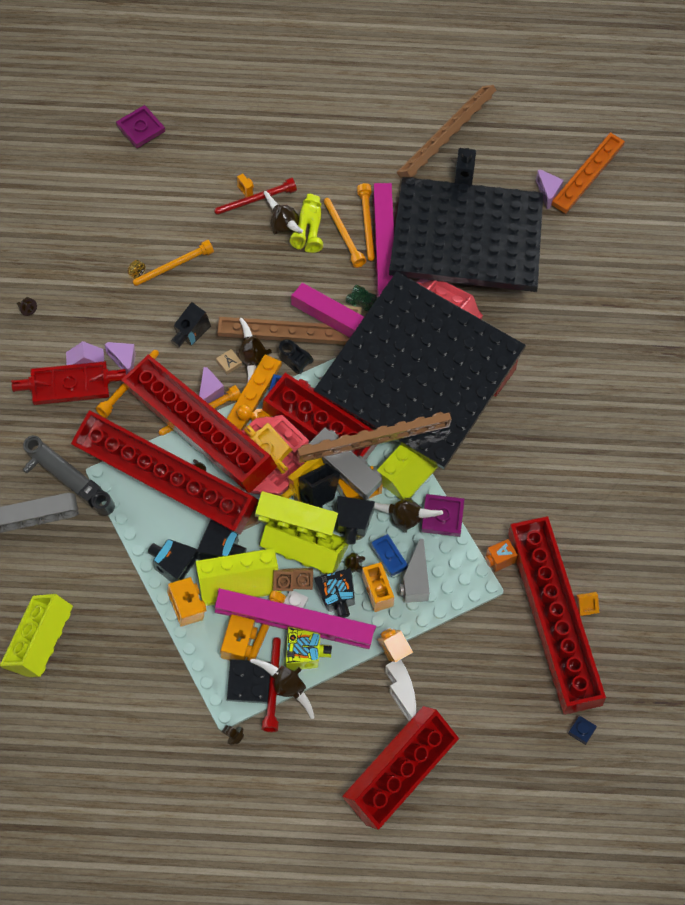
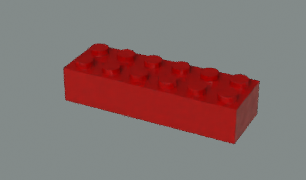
(311, 412)
(400, 767)

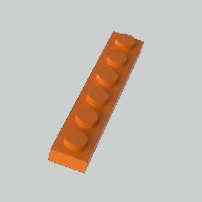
(587, 173)

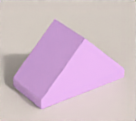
(549, 186)
(84, 353)
(121, 354)
(211, 387)

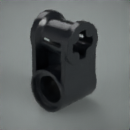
(297, 358)

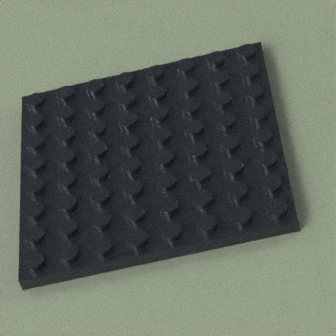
(468, 234)
(419, 360)

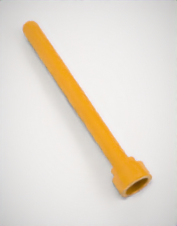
(364, 191)
(204, 249)
(357, 258)
(231, 395)
(105, 408)
(274, 596)

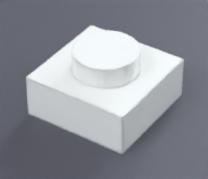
(296, 599)

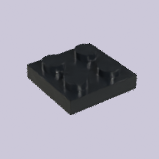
(247, 682)

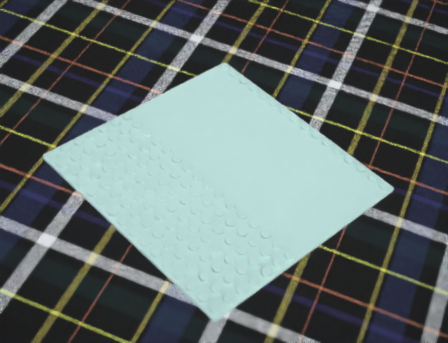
(144, 516)

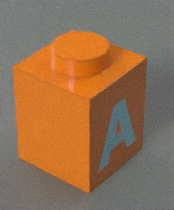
(501, 555)

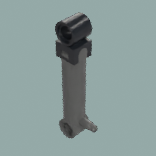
(86, 489)

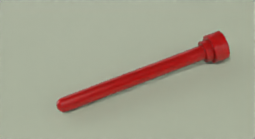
(288, 186)
(270, 722)

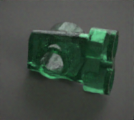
(361, 297)

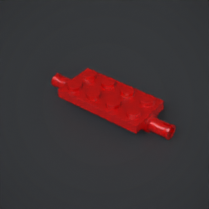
(69, 382)

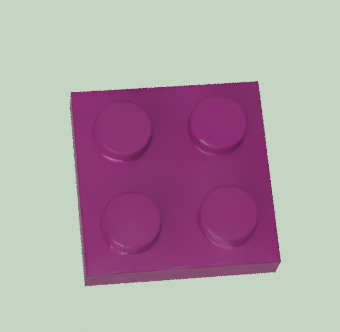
(140, 126)
(450, 521)

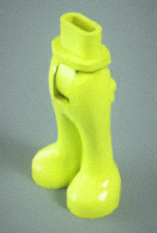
(311, 215)

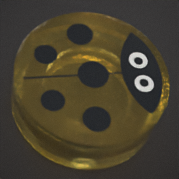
(136, 269)

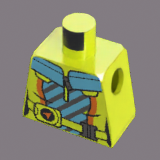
(304, 649)

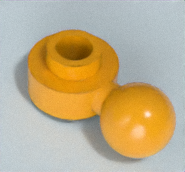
(245, 412)

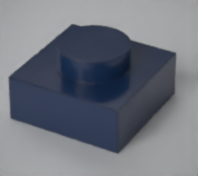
(582, 730)

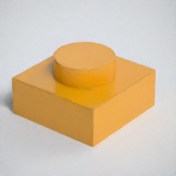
(245, 185)
(588, 603)

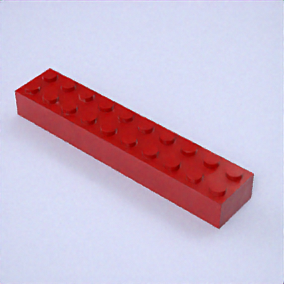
(199, 424)
(165, 472)
(556, 616)

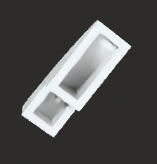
(402, 688)

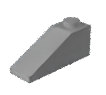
(415, 581)

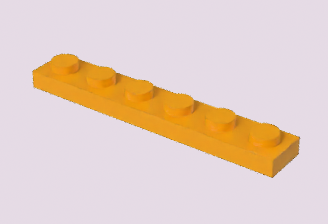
(255, 389)

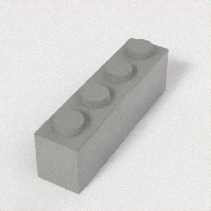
(352, 469)

